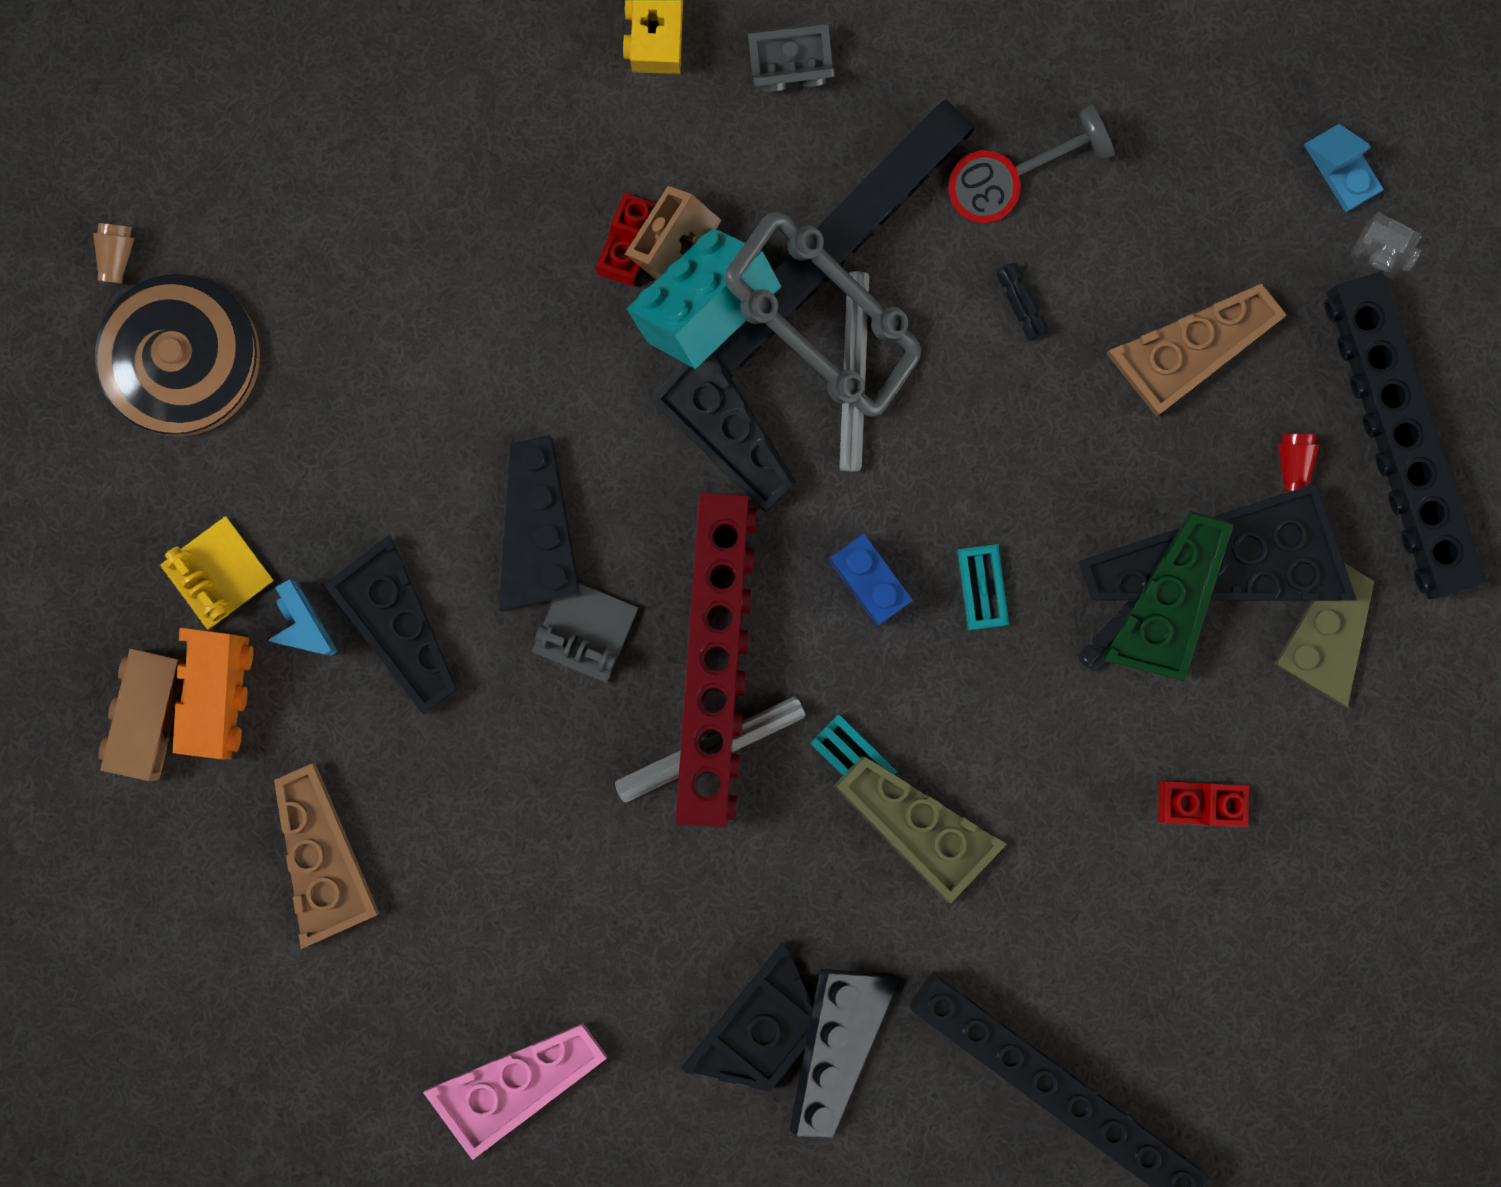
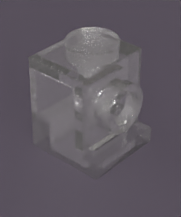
(1387, 244)

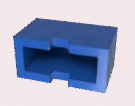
(870, 580)

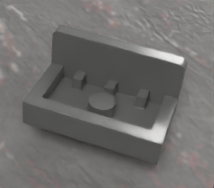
(790, 56)

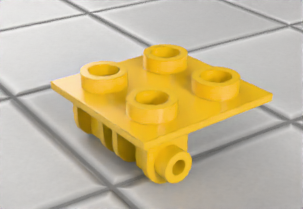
(216, 572)

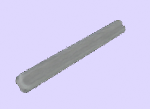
(855, 360)
(753, 729)

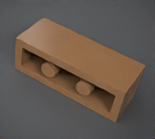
(141, 715)

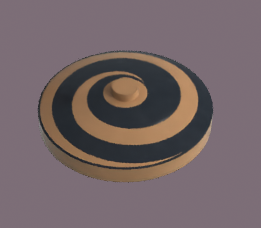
(177, 355)

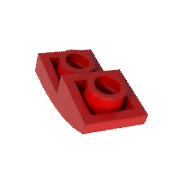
(623, 229)
(1203, 803)

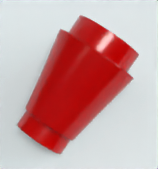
(1297, 459)

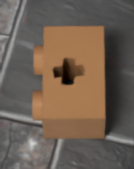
(670, 231)

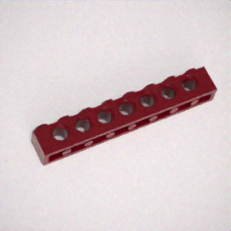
(715, 514)

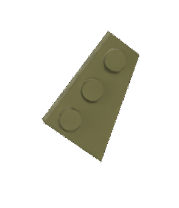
(1328, 642)

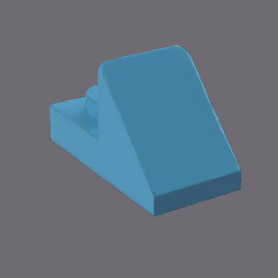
(1342, 164)
(308, 630)

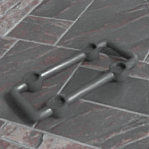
(762, 307)

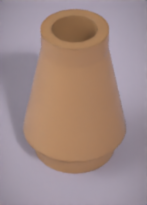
(112, 251)

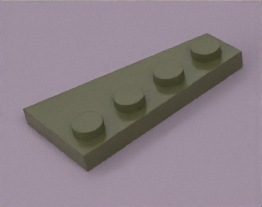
(925, 833)

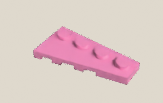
(507, 1091)

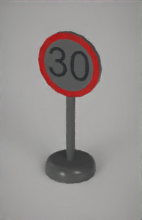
(988, 184)

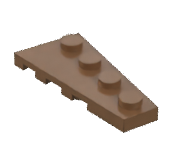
(1183, 354)
(322, 865)

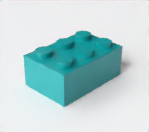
(690, 306)

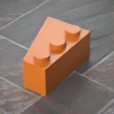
(211, 694)

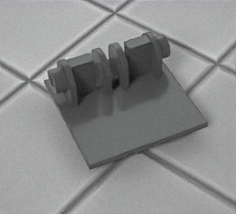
(586, 632)

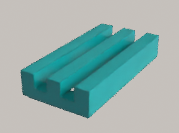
(978, 553)
(828, 733)

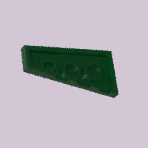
(1172, 607)

